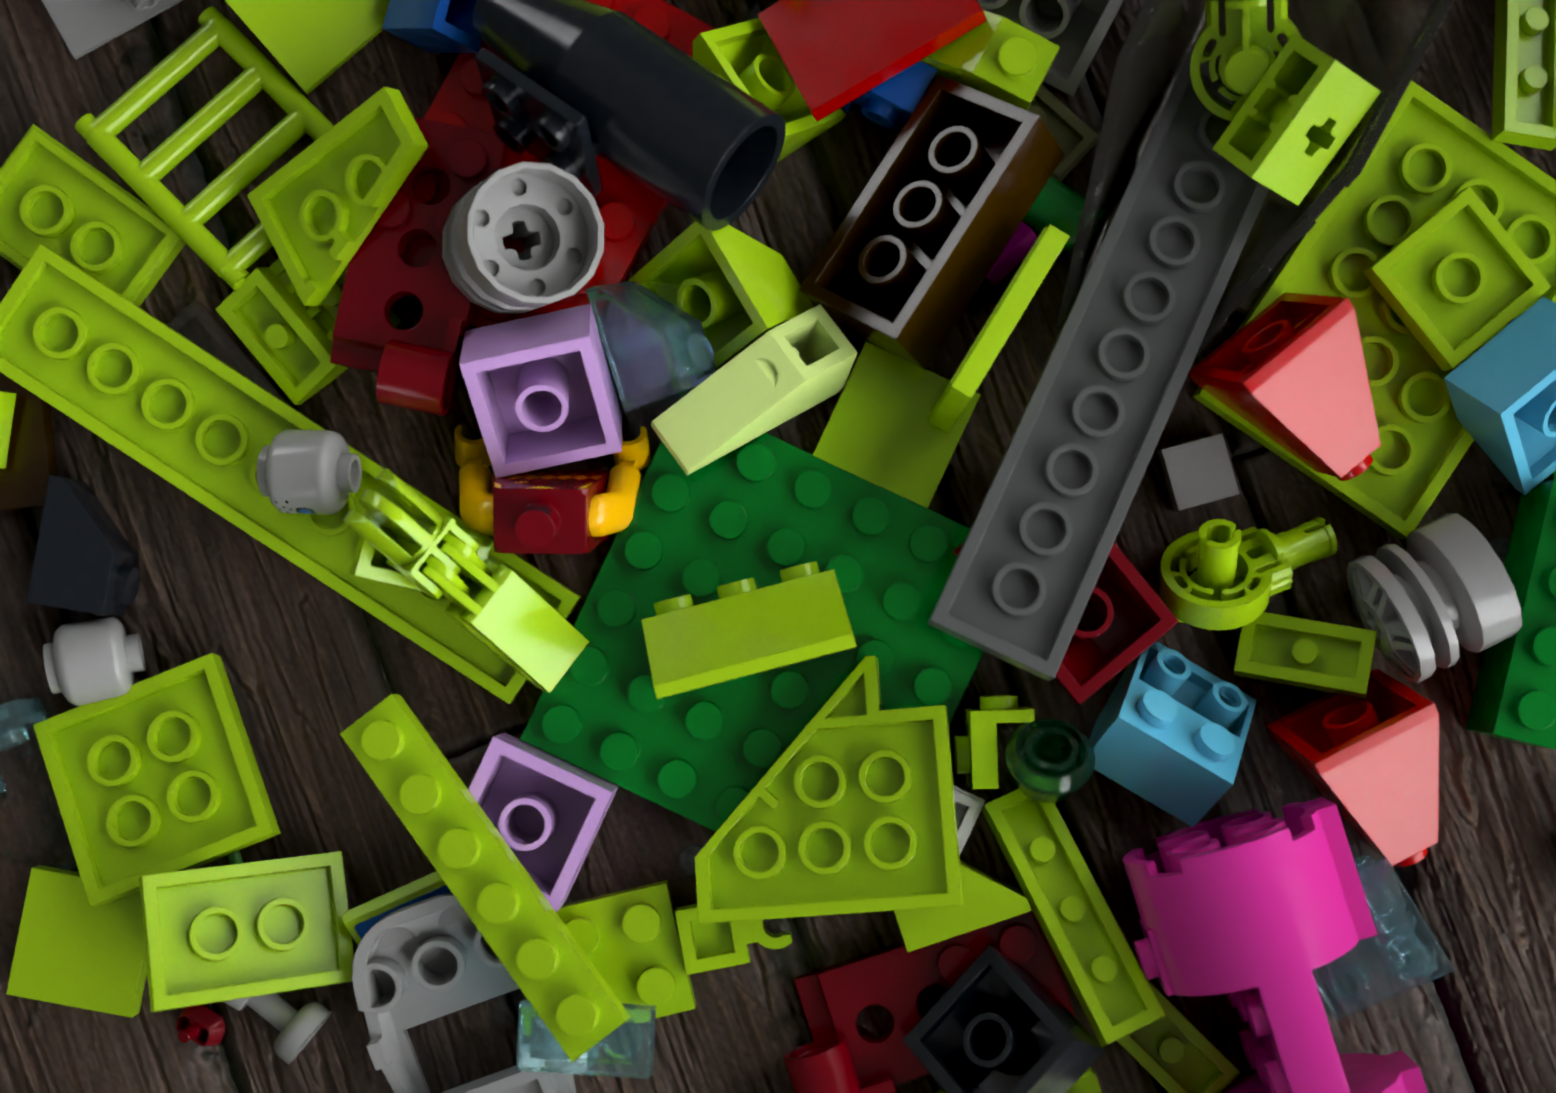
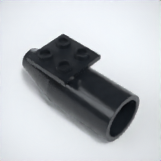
(596, 82)

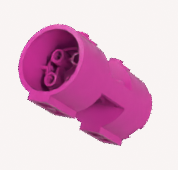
(1250, 914)

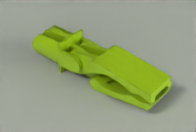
(493, 603)

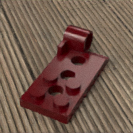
(418, 364)
(891, 977)

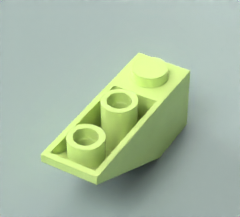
(758, 390)

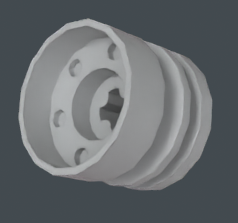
(550, 216)
(1434, 597)

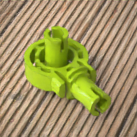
(1244, 49)
(1236, 570)

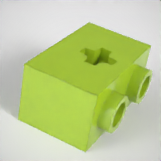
(1296, 119)

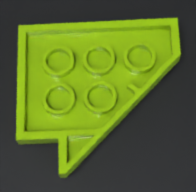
(843, 818)

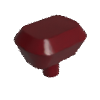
(200, 1026)

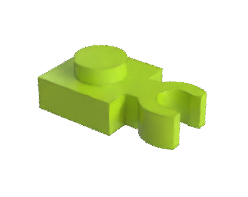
(723, 943)

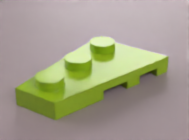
(337, 190)

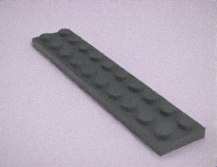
(1103, 393)

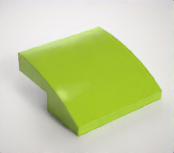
(284, 334)

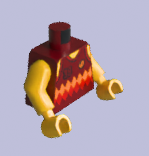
(548, 507)

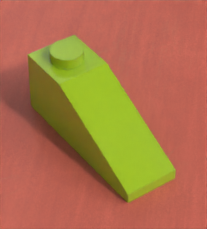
(998, 60)

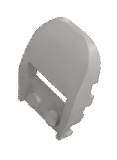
(423, 967)

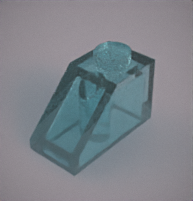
(650, 344)

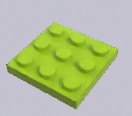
(156, 779)

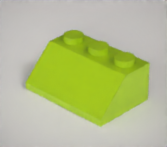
(746, 630)

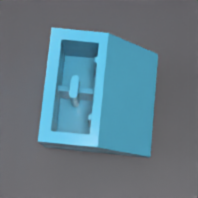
(1172, 733)

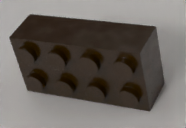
(933, 220)

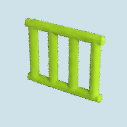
(146, 174)

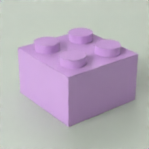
(542, 391)
(542, 810)

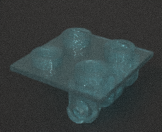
(1390, 962)

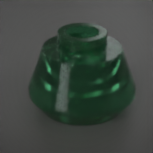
(1049, 759)

